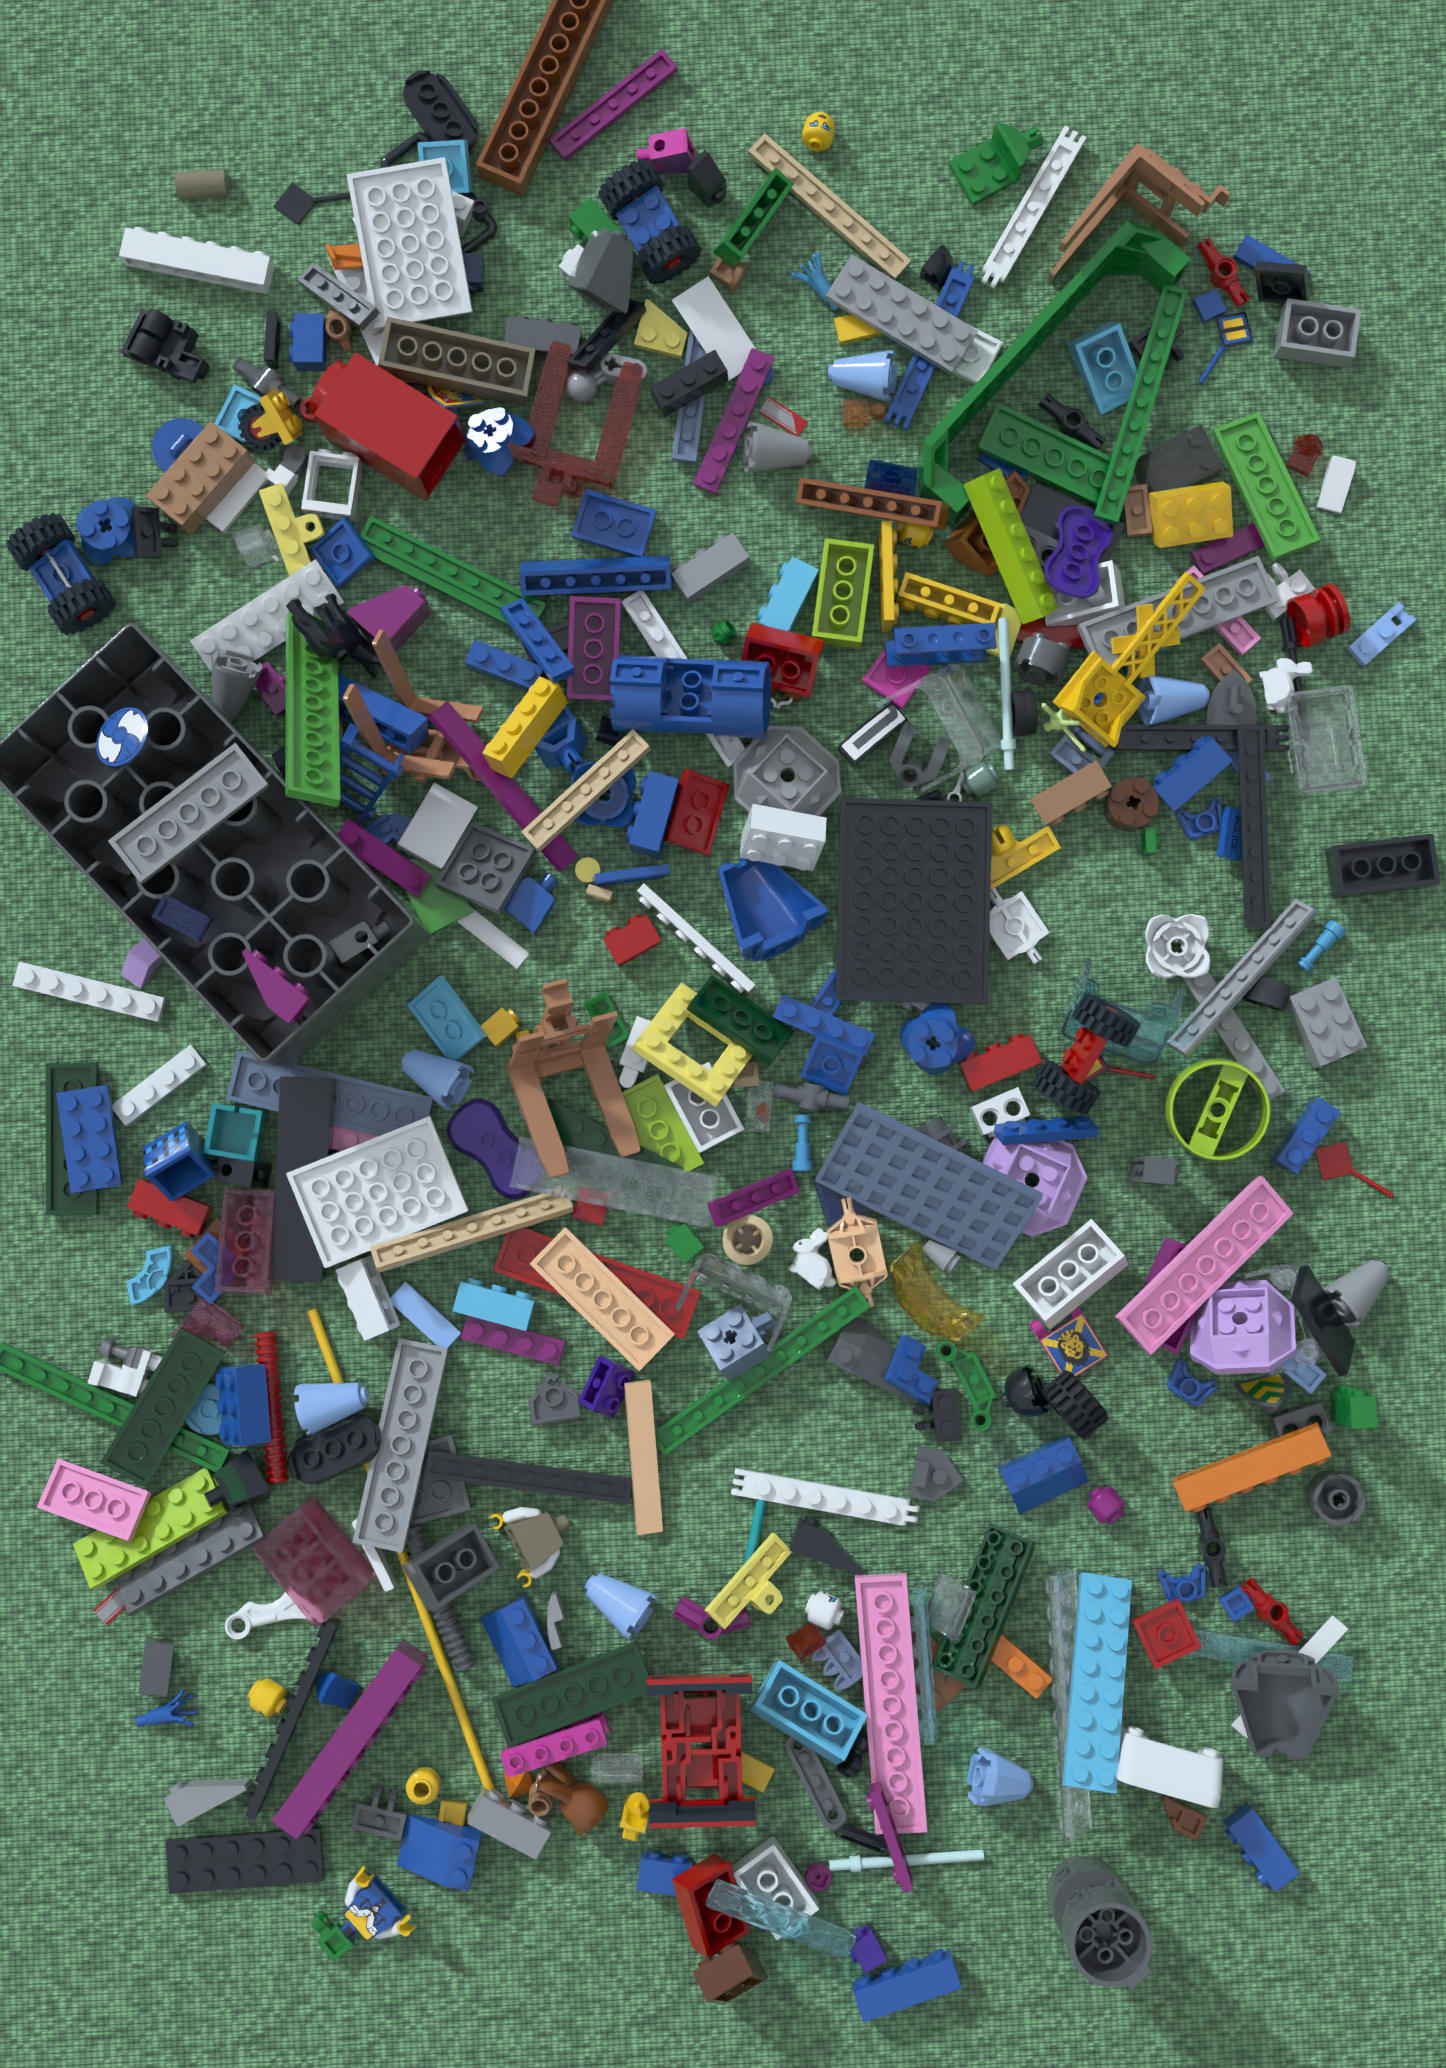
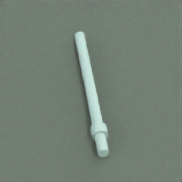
(1008, 744)
(856, 1863)

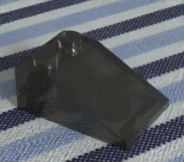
(1179, 463)

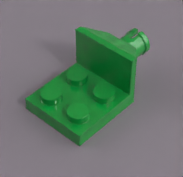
(995, 162)

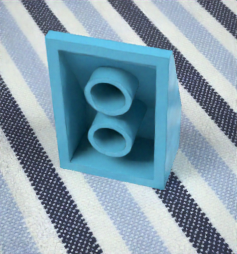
(1104, 365)

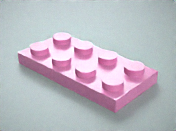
(94, 1500)

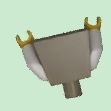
(533, 1538)

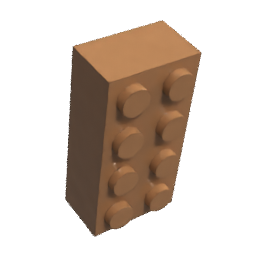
(200, 478)

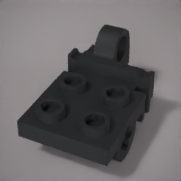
(165, 346)

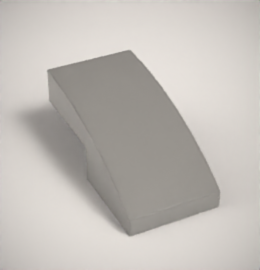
(555, 1613)

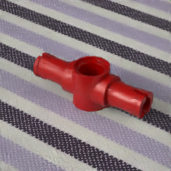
(1219, 262)
(1280, 1619)

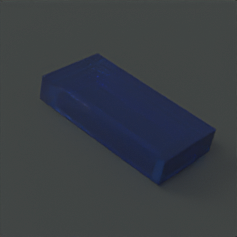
(182, 918)

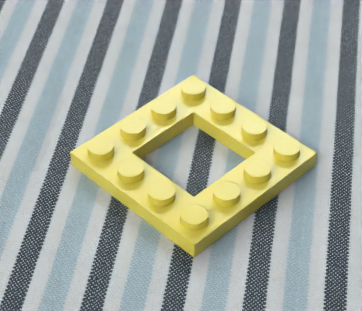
(655, 1048)

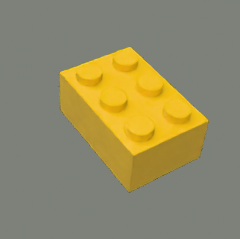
(1191, 514)

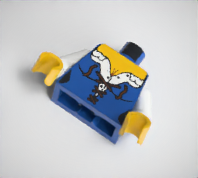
(373, 1910)

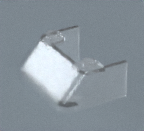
(1284, 1278)

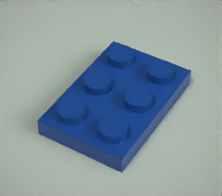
(614, 523)

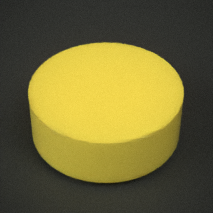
(586, 869)

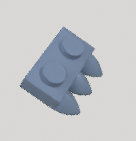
(842, 1659)

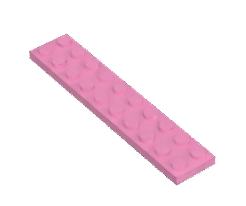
(891, 1697)

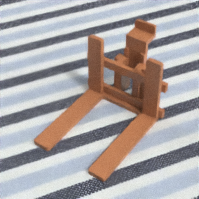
(438, 757)

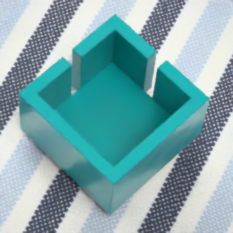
(235, 1132)

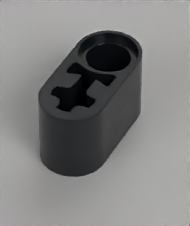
(1268, 994)

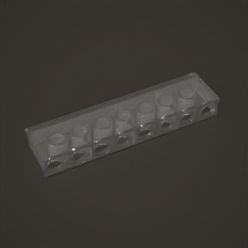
(620, 1183)

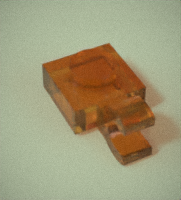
(857, 412)

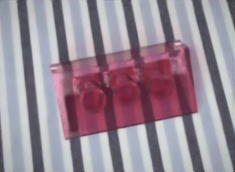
(245, 1242)

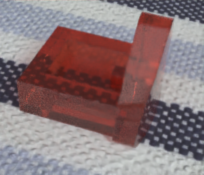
(1305, 453)
(805, 1641)

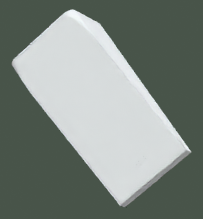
(1336, 484)

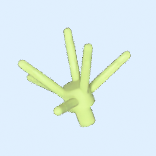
(1061, 721)

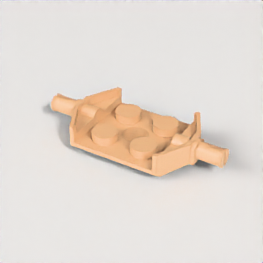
(862, 1233)

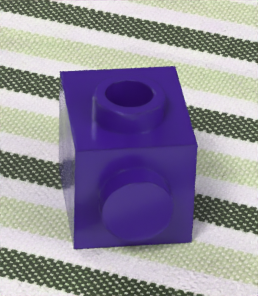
(867, 1949)

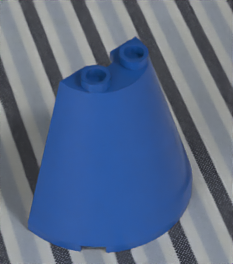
(767, 908)

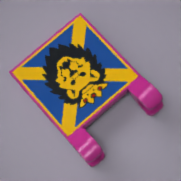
(1071, 1345)

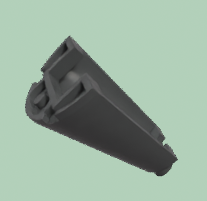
(1283, 1701)

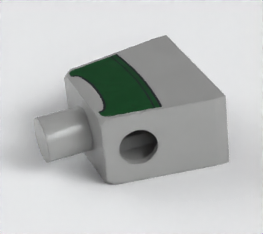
(351, 945)

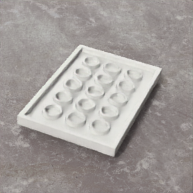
(410, 242)
(377, 1191)

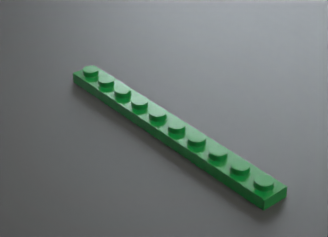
(1140, 404)
(781, 1356)
(102, 1403)

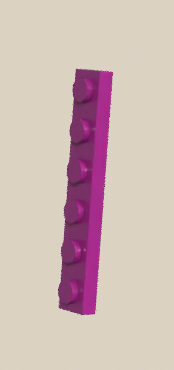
(613, 105)
(733, 421)

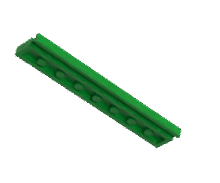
(442, 571)

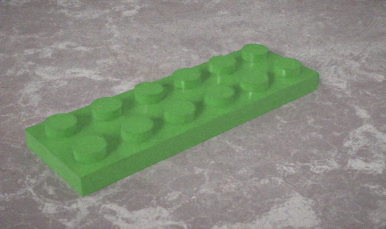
(1265, 486)

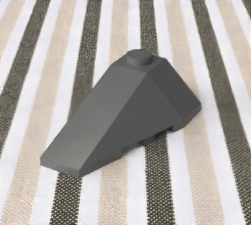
(865, 1354)

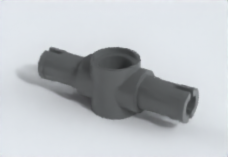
(265, 381)
(811, 1097)

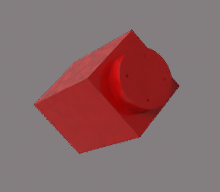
(387, 424)

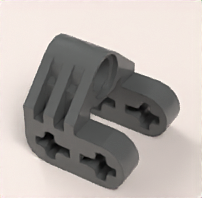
(924, 771)

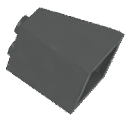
(605, 270)

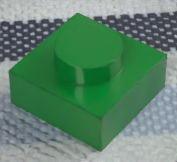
(1149, 841)

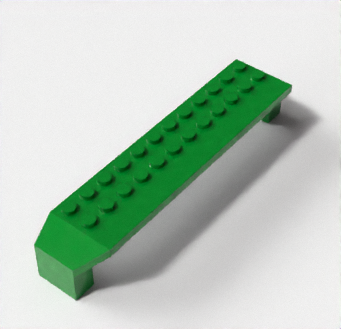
(1128, 252)

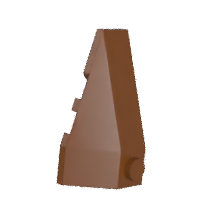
(968, 540)

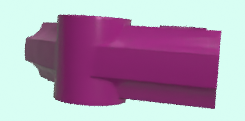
(695, 1616)

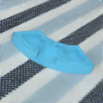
(153, 1275)

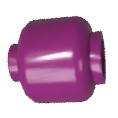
(1106, 1505)

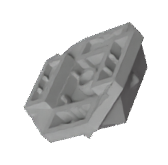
(792, 751)

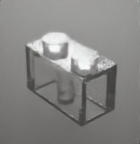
(256, 546)

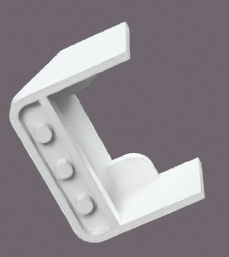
(1170, 1768)

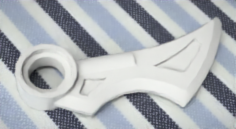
(263, 1614)

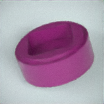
(818, 1877)

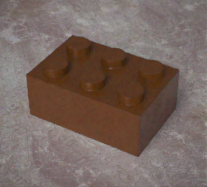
(729, 1974)

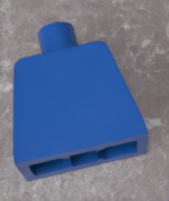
(532, 902)

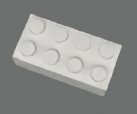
(1070, 1274)

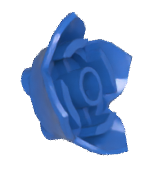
(489, 439)
(102, 546)
(620, 806)
(941, 1022)

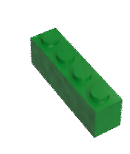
(753, 217)

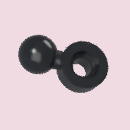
(853, 1761)

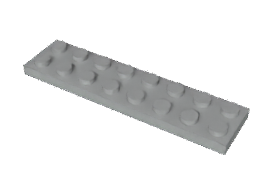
(1227, 597)
(405, 1436)

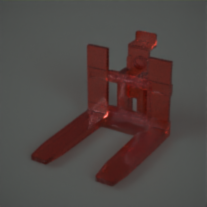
(568, 467)

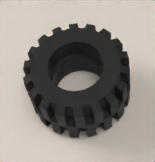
(1075, 1404)

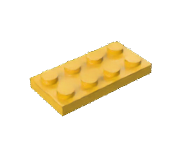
(887, 570)

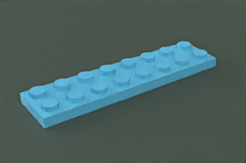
(1097, 1683)

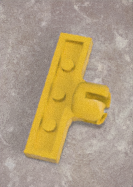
(1013, 857)

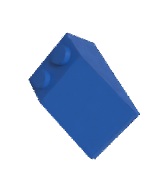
(440, 1851)

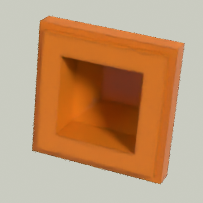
(518, 1784)

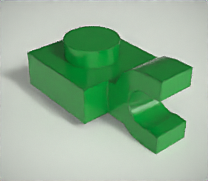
(331, 1938)

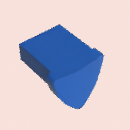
(336, 1689)

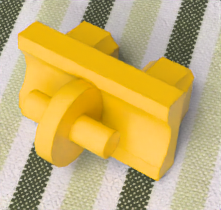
(635, 1815)

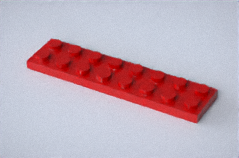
(656, 1292)

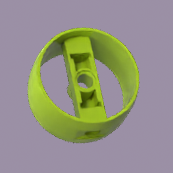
(1225, 1091)

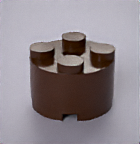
(1130, 818)

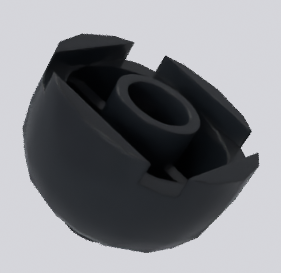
(1024, 1393)

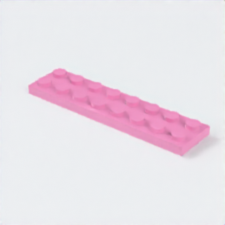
(1204, 1265)

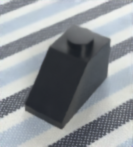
(706, 180)

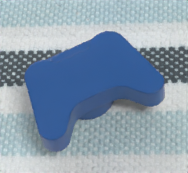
(1201, 823)
(1188, 1387)
(1184, 1587)

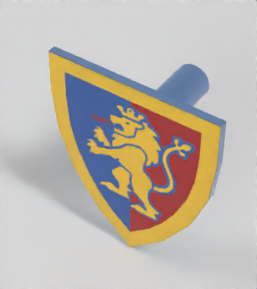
(451, 399)

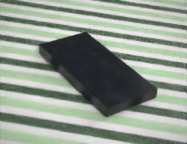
(1044, 508)
(1323, 1320)

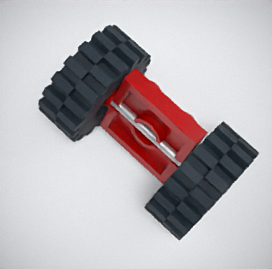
(1067, 1081)

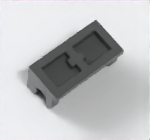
(156, 1666)

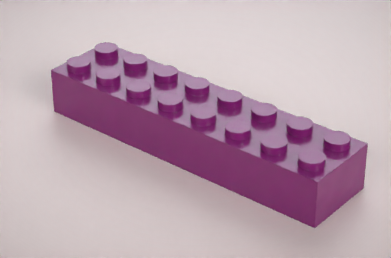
(347, 1743)

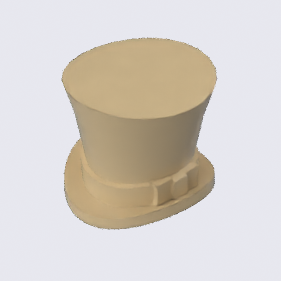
(747, 1240)

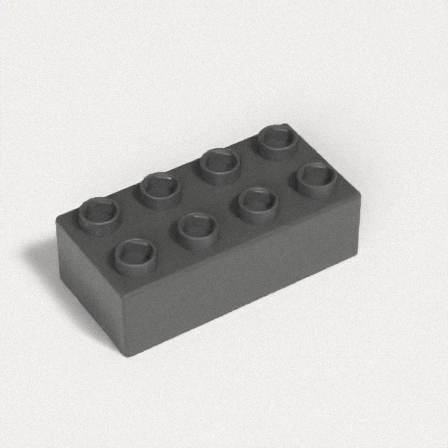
(264, 875)

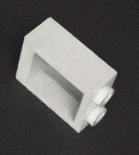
(325, 509)

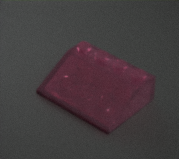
(314, 1562)

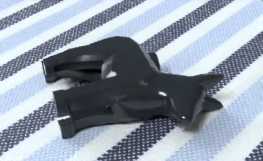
(333, 635)

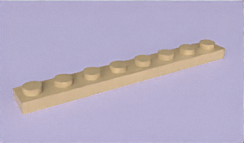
(831, 208)
(468, 1230)

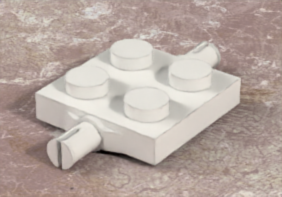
(1015, 926)

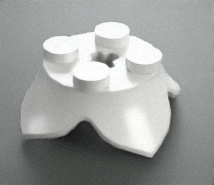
(1192, 934)

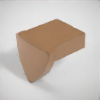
(729, 276)

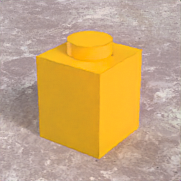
(501, 1026)

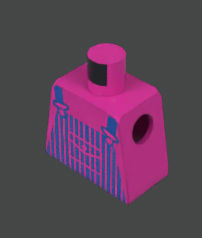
(669, 152)

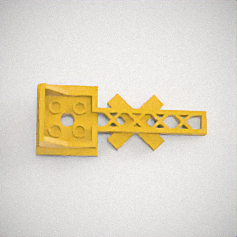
(1096, 675)

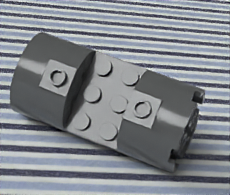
(1096, 1916)

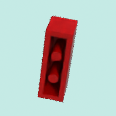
(999, 1062)
(184, 1212)

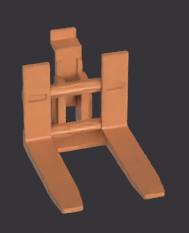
(1160, 178)
(539, 1057)

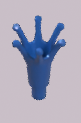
(167, 1713)

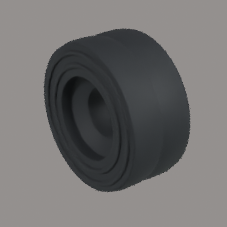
(1024, 712)

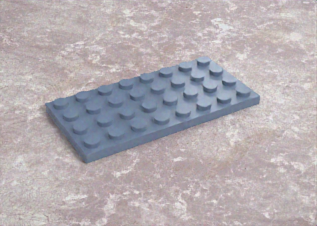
(928, 1186)

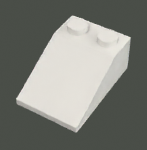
(1105, 600)

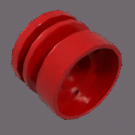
(1319, 615)

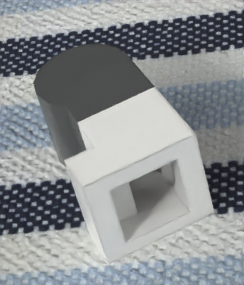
(290, 469)

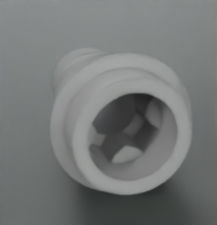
(941, 1255)

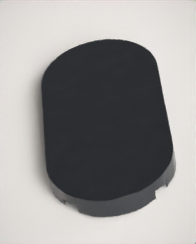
(439, 108)
(335, 1449)

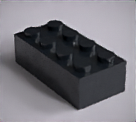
(1382, 866)

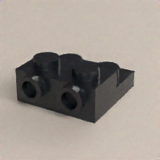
(1282, 281)

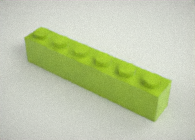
(1011, 546)

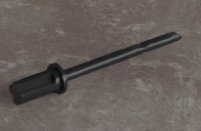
(1290, 644)

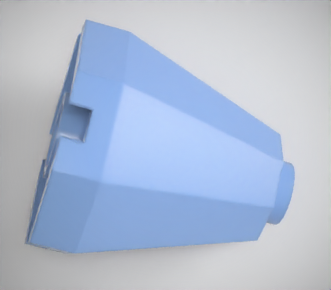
(996, 1779)

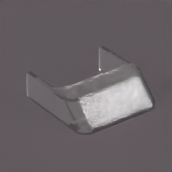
(960, 714)
(741, 1284)

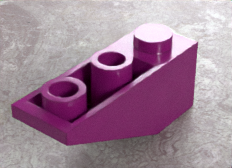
(279, 994)

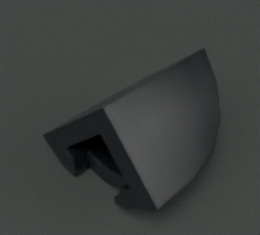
(937, 268)

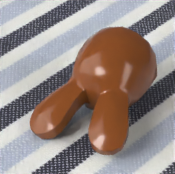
(578, 1800)

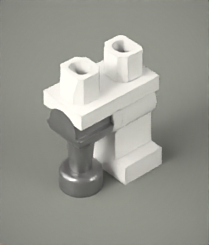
(129, 1377)

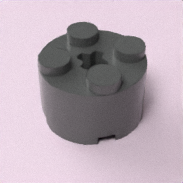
(1042, 660)
(1330, 1483)

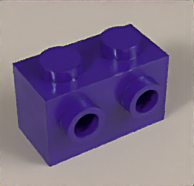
(606, 1386)

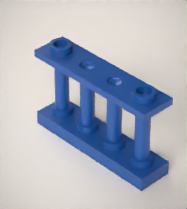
(940, 645)
(350, 743)

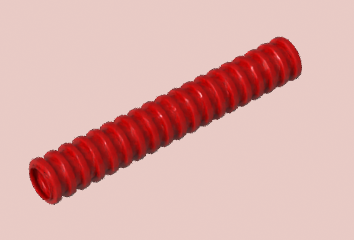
(275, 1449)

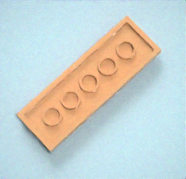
(602, 1298)

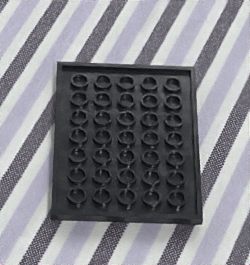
(913, 901)

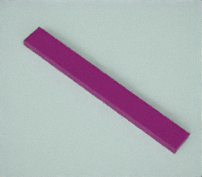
(502, 787)

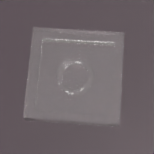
(950, 1605)

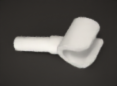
(957, 789)

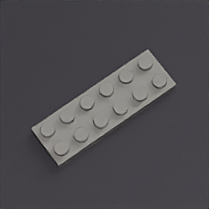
(901, 314)
(188, 813)

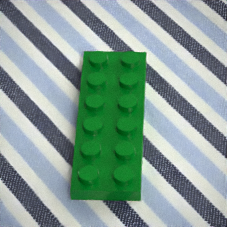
(1045, 454)

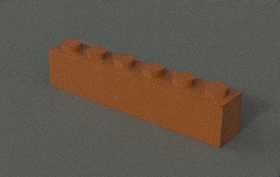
(873, 503)

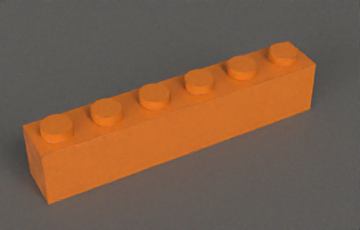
(1252, 1467)

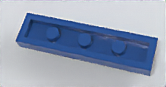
(537, 640)
(814, 1020)
(1046, 1130)

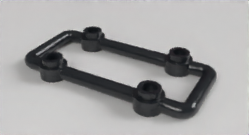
(481, 208)

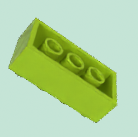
(843, 593)

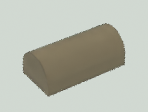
(201, 184)

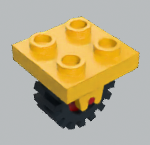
(270, 422)

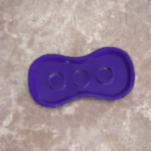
(1074, 563)
(482, 1134)

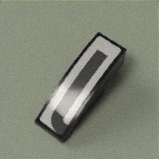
(872, 734)

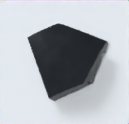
(178, 1290)

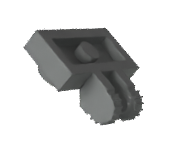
(380, 1819)

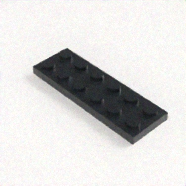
(244, 1860)

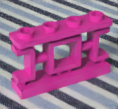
(557, 1745)

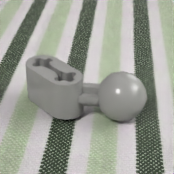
(584, 386)

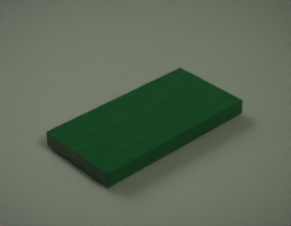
(740, 1020)

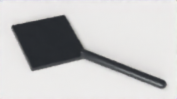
(297, 203)

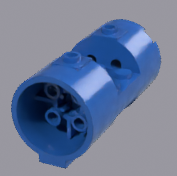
(690, 696)

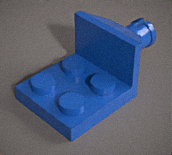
(562, 743)

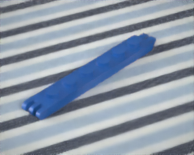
(920, 370)

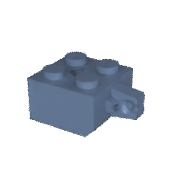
(737, 1340)

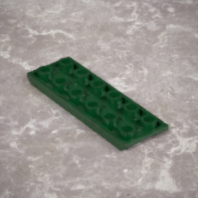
(996, 1579)

